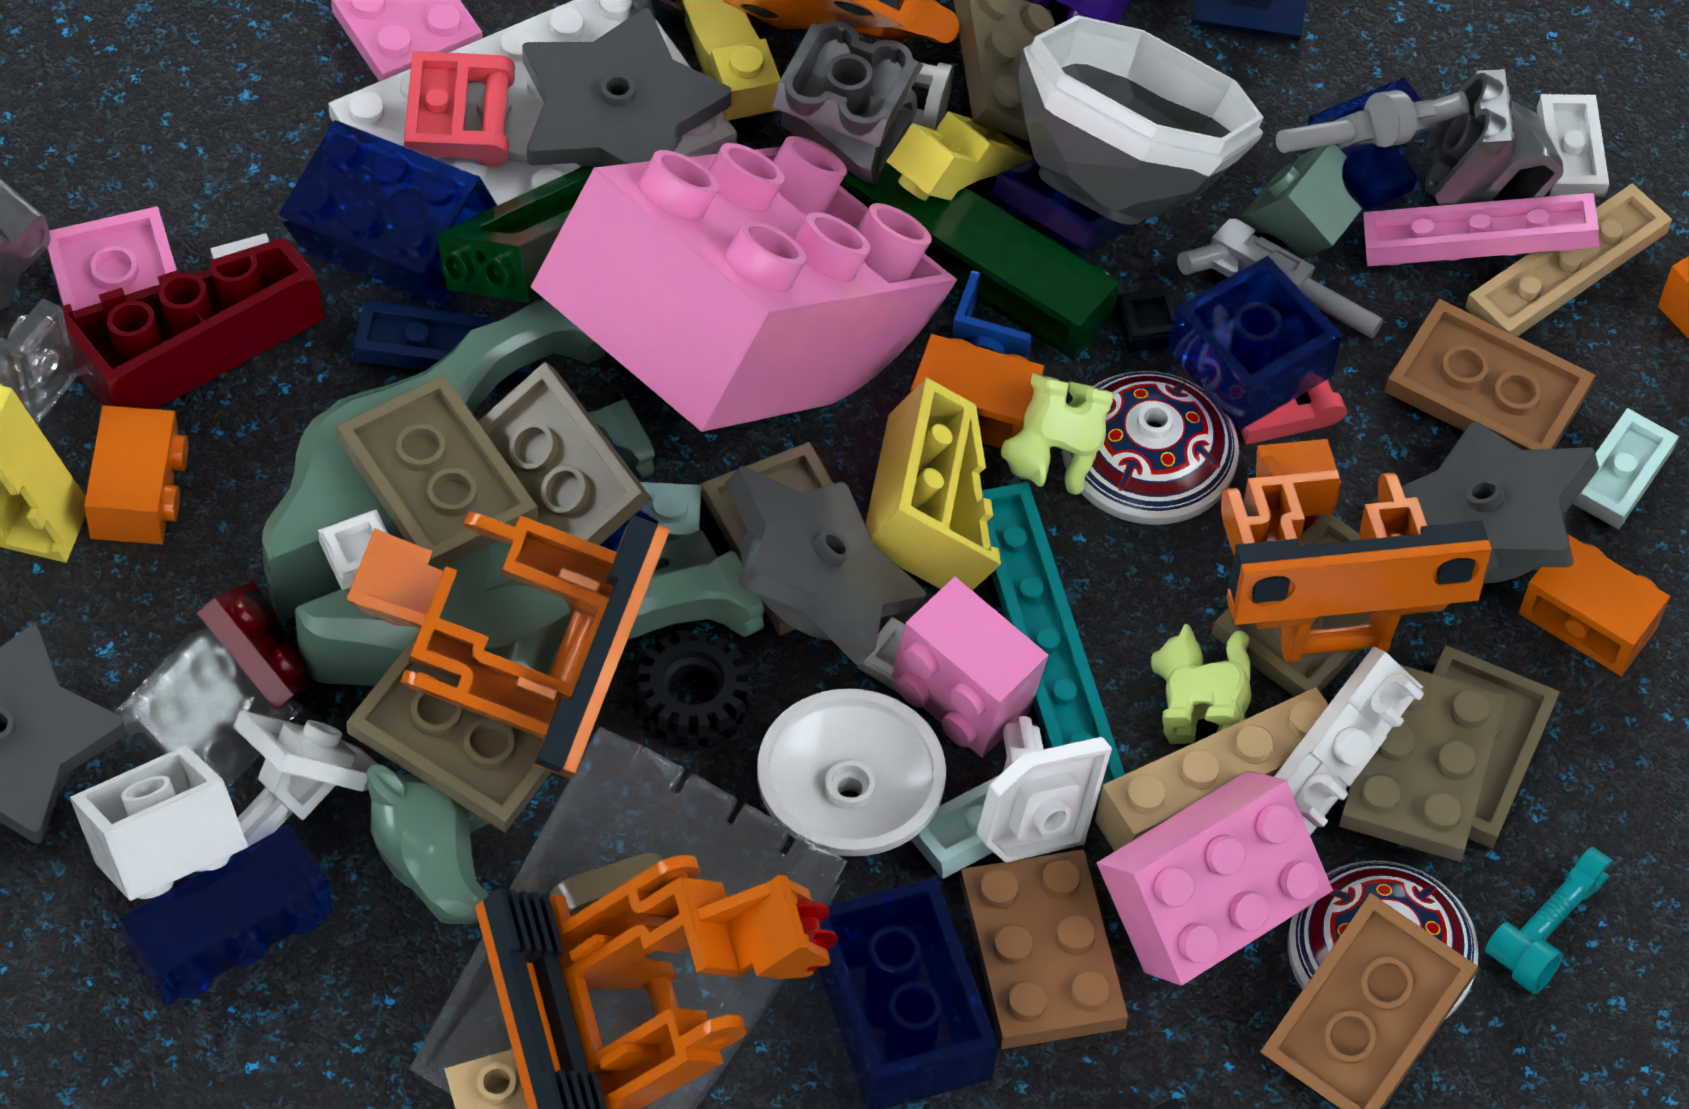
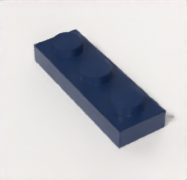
(415, 336)

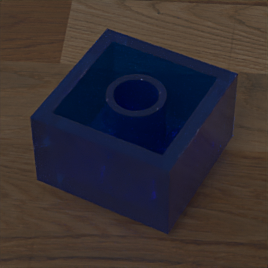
(1254, 342)

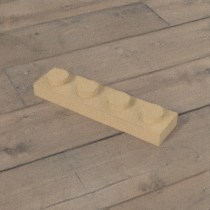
(1550, 279)

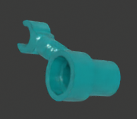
(1525, 949)

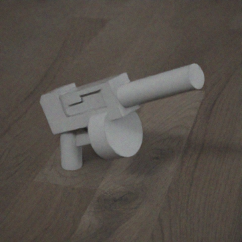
(1386, 121)
(1237, 247)

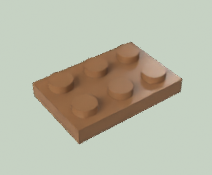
(1486, 375)
(1043, 949)
(1370, 1008)

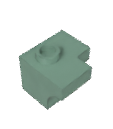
(1305, 203)

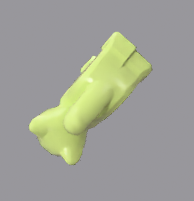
(1053, 423)
(1199, 691)

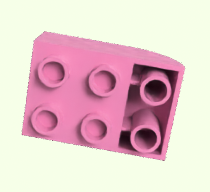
(742, 279)

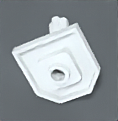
(297, 769)
(1042, 795)

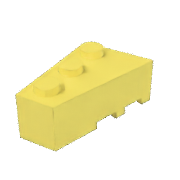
(929, 490)
(37, 493)

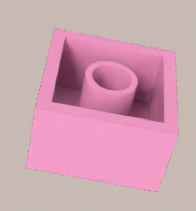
(967, 667)

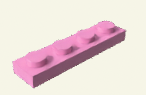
(1481, 229)

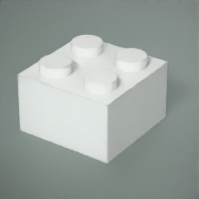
(159, 823)

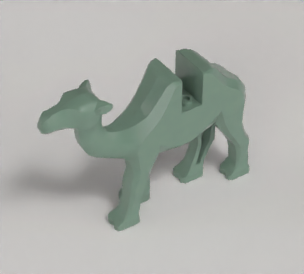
(414, 825)

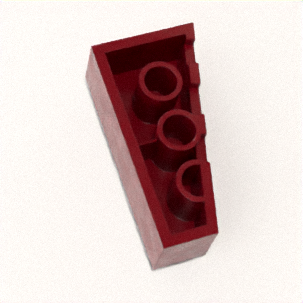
(191, 326)

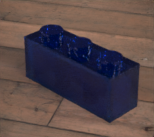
(227, 915)

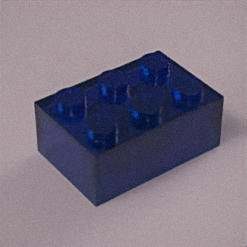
(381, 208)
(906, 996)

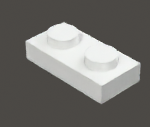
(1577, 136)

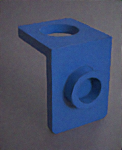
(984, 333)

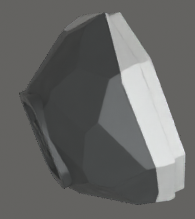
(1129, 118)

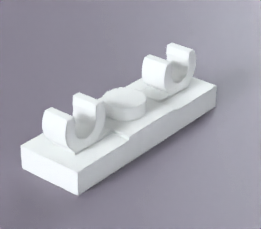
(1348, 735)

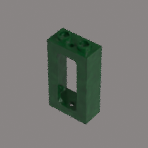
(507, 244)

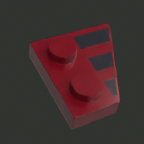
(257, 643)

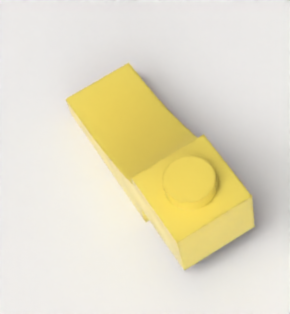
(733, 55)
(952, 156)

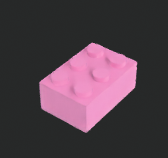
(1215, 877)

